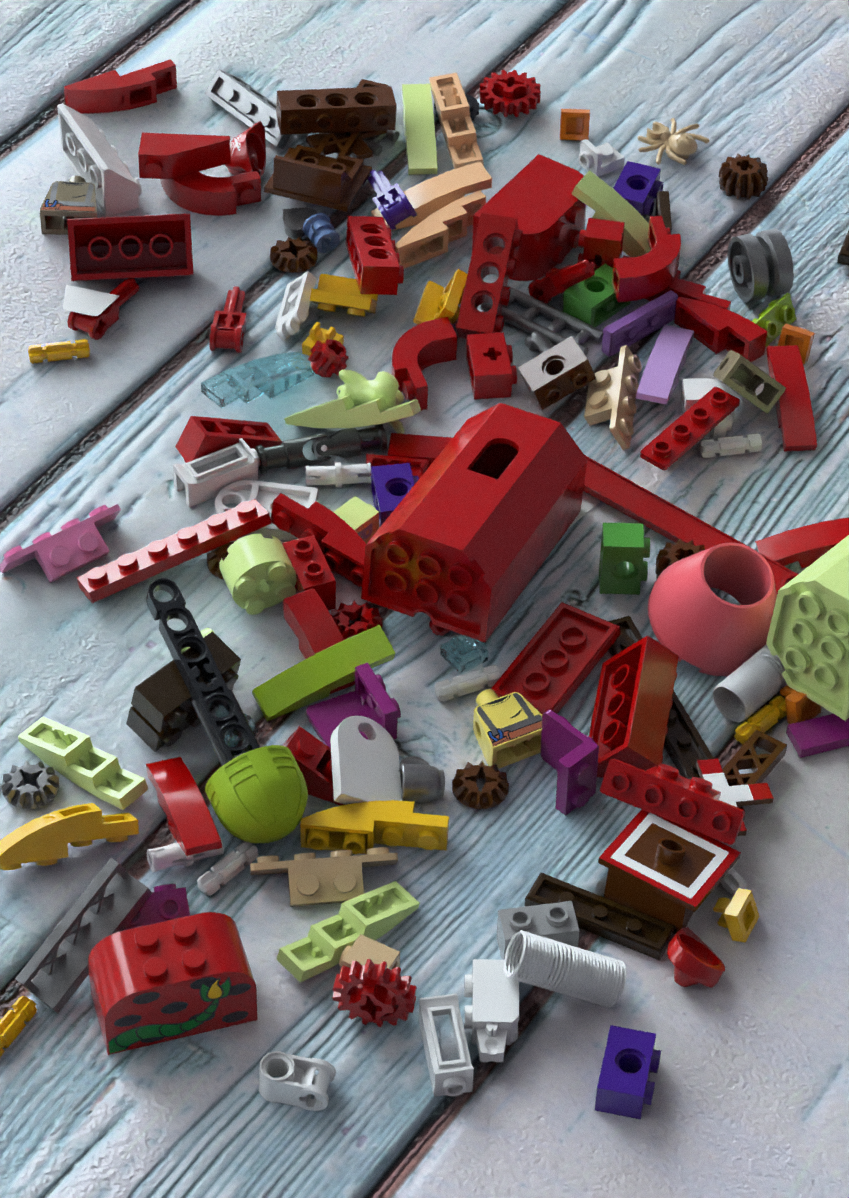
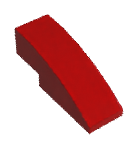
(721, 328)
(312, 625)

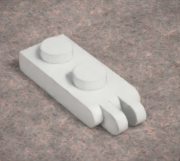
(295, 305)

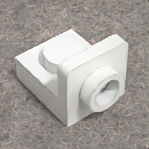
(599, 159)

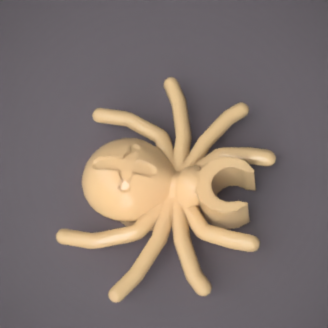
(677, 145)

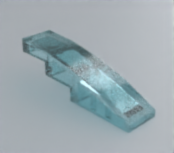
(258, 377)

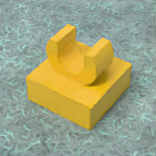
(320, 334)
(738, 914)

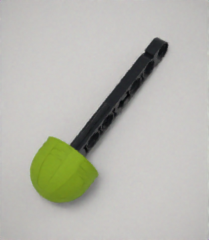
(257, 789)

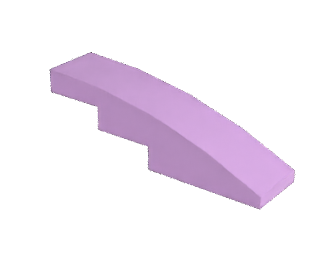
(665, 364)

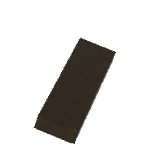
(605, 916)

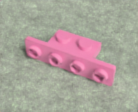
(67, 550)

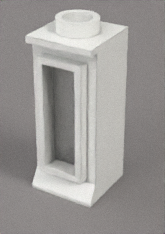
(211, 473)
(445, 1045)

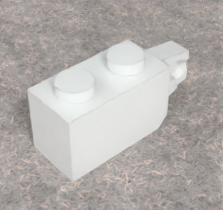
(493, 1008)

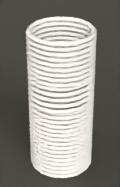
(750, 686)
(571, 972)

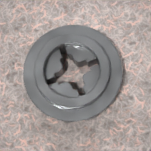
(29, 796)

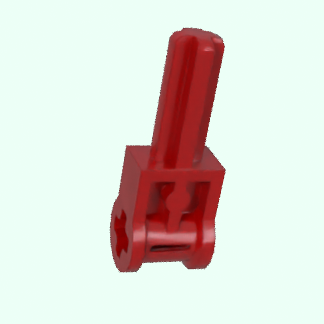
(559, 280)
(98, 325)
(229, 325)

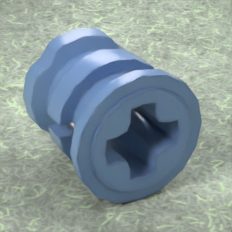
(321, 233)

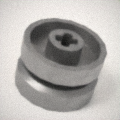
(760, 265)

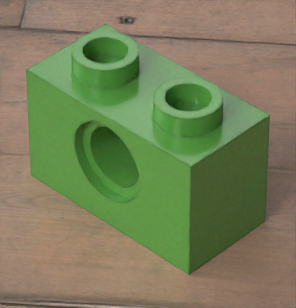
(593, 298)
(622, 558)

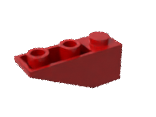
(314, 762)

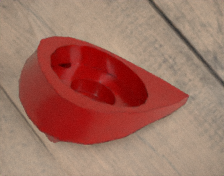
(693, 960)

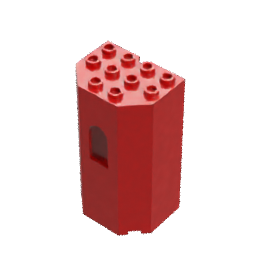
(478, 522)

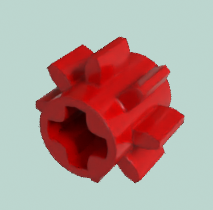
(328, 358)

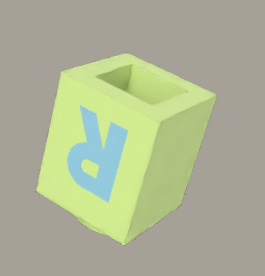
(360, 517)

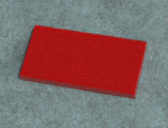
(558, 658)

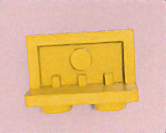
(342, 293)
(441, 301)

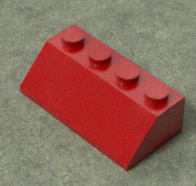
(130, 247)
(634, 705)

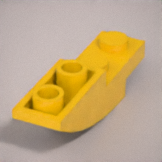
(373, 822)
(48, 836)

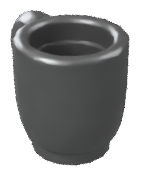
(420, 780)

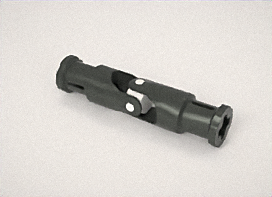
(344, 443)

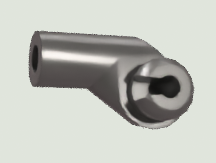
(538, 341)

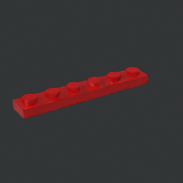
(173, 550)

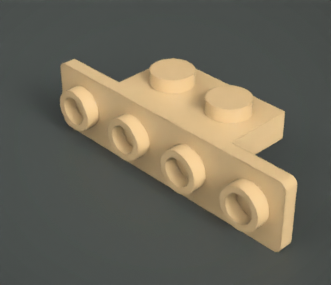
(614, 397)
(324, 879)

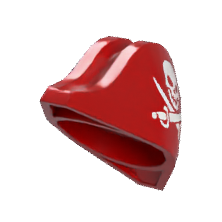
(248, 151)

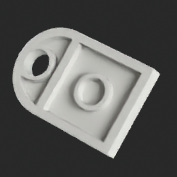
(265, 494)
(363, 767)

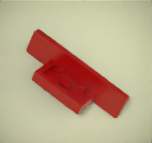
(689, 428)
(674, 798)

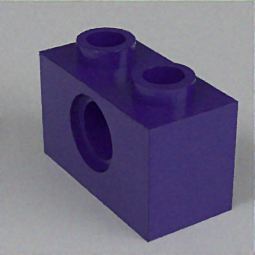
(639, 186)
(390, 486)
(621, 1091)

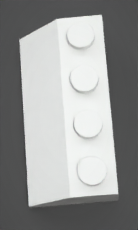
(97, 162)

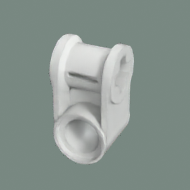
(296, 1080)

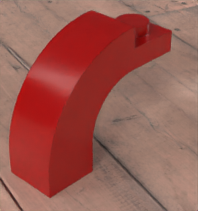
(213, 194)
(650, 273)
(418, 349)

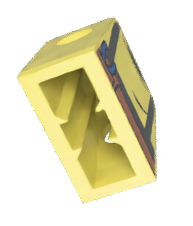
(506, 728)

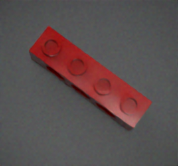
(491, 232)
(373, 255)

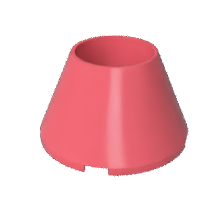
(699, 623)

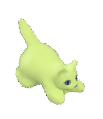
(366, 390)

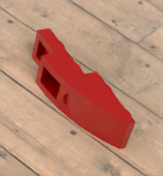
(118, 93)
(338, 541)

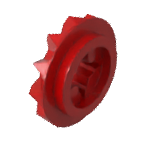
(369, 618)

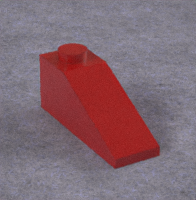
(181, 154)
(210, 435)

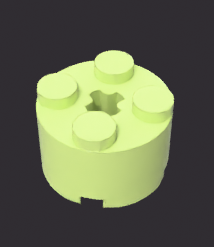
(258, 573)

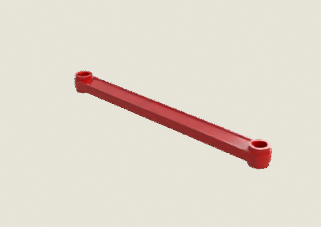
(662, 515)

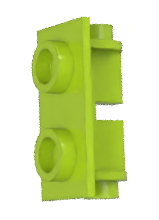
(776, 316)

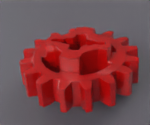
(510, 93)
(374, 993)

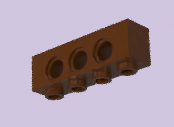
(336, 110)

